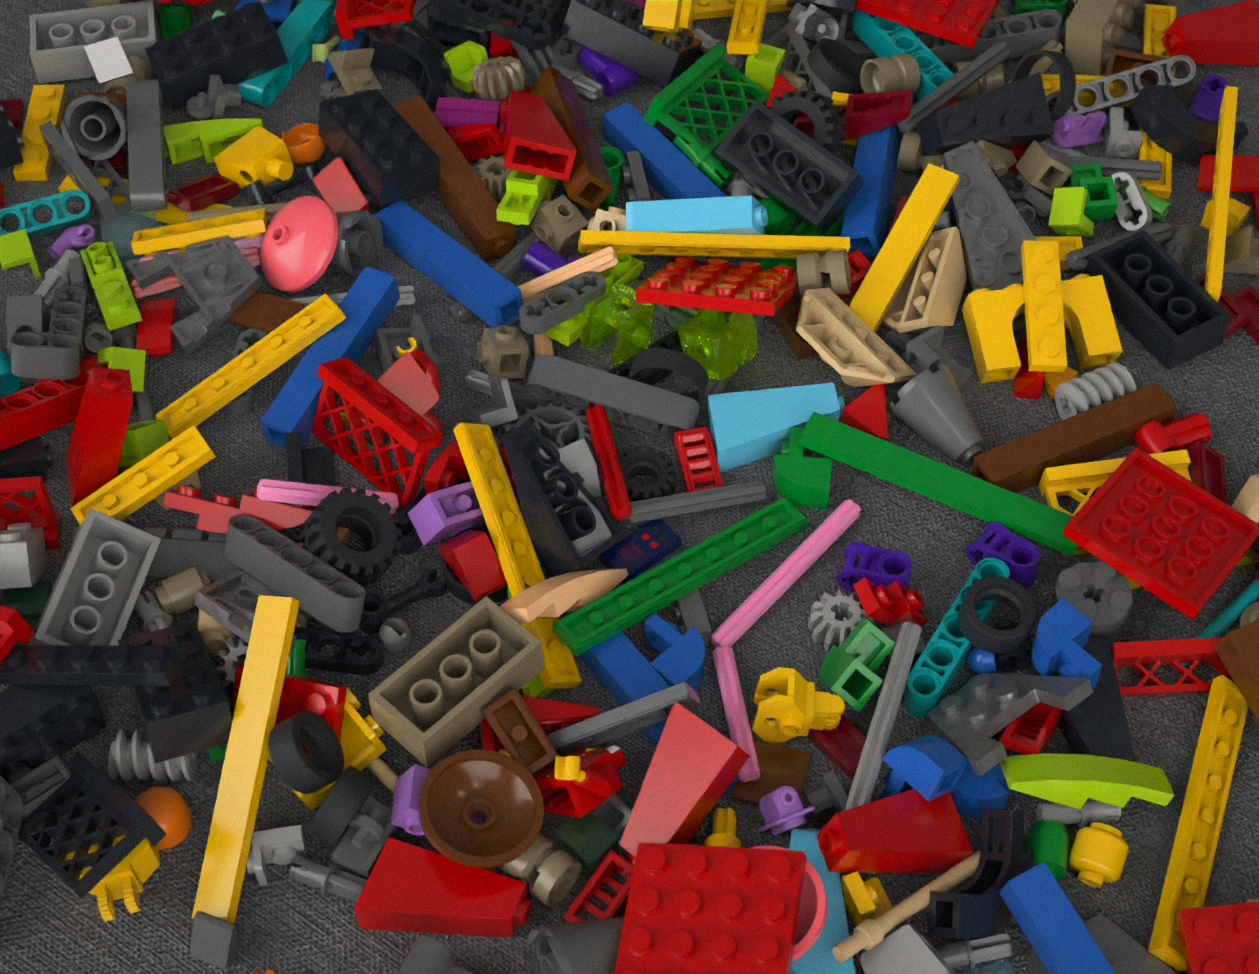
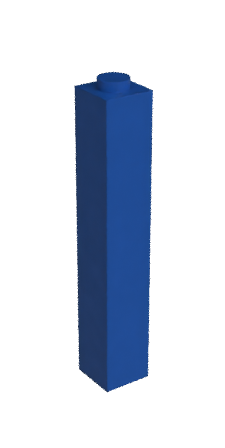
(662, 162)
(869, 210)
(450, 265)
(365, 309)
(627, 677)
(1053, 924)

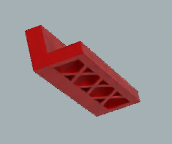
(1167, 653)

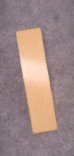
(562, 593)

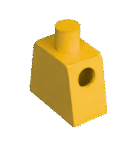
(255, 158)

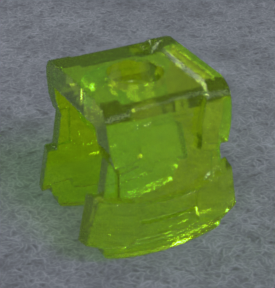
(607, 316)
(721, 342)

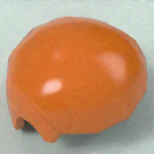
(304, 143)
(169, 812)

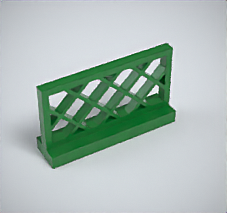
(690, 87)

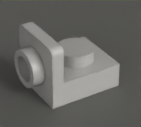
(1119, 140)
(277, 847)

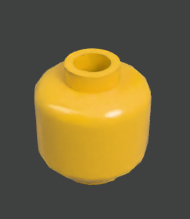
(1098, 854)

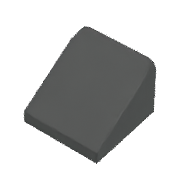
(614, 813)
(213, 940)

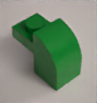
(1101, 194)
(801, 478)
(851, 667)

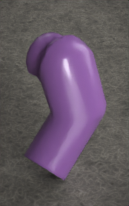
(72, 238)

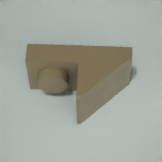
(354, 70)
(1242, 252)

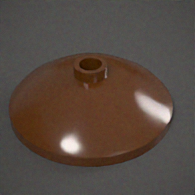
(486, 787)

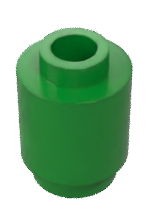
(1050, 845)

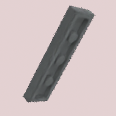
(624, 719)

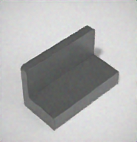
(502, 410)

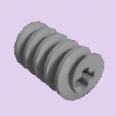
(1093, 389)
(135, 757)

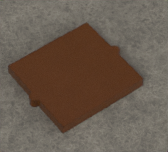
(778, 768)

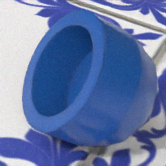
(981, 661)

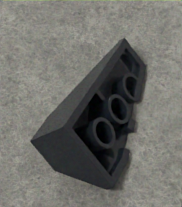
(560, 513)

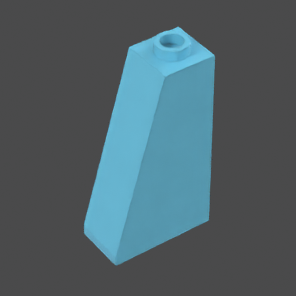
(698, 215)
(756, 422)
(819, 957)

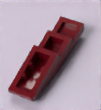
(867, 113)

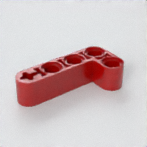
(40, 409)

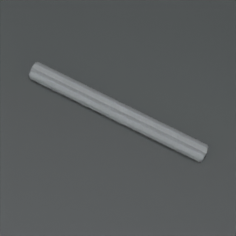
(884, 716)

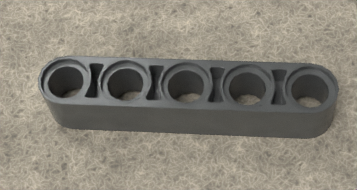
(1020, 31)
(1131, 83)
(146, 145)
(622, 398)
(294, 573)

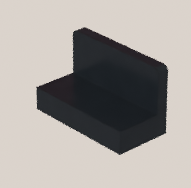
(309, 465)

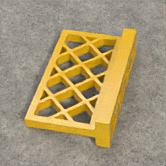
(1090, 476)

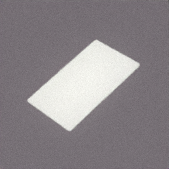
(108, 59)

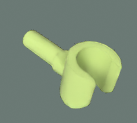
(320, 51)

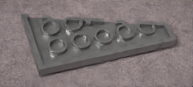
(987, 224)

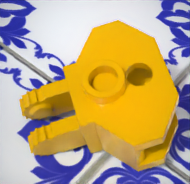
(793, 706)
(124, 879)

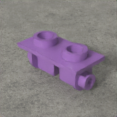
(1079, 130)
(782, 810)

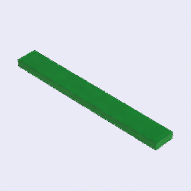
(937, 481)
(678, 576)

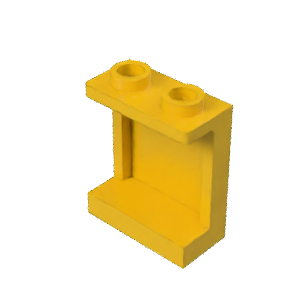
(358, 743)

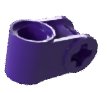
(1208, 99)
(1017, 553)
(875, 564)

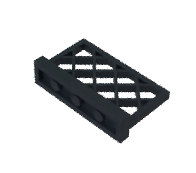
(107, 804)

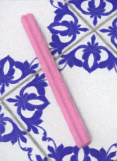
(785, 575)

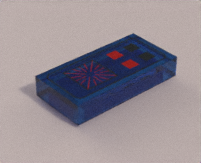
(642, 549)

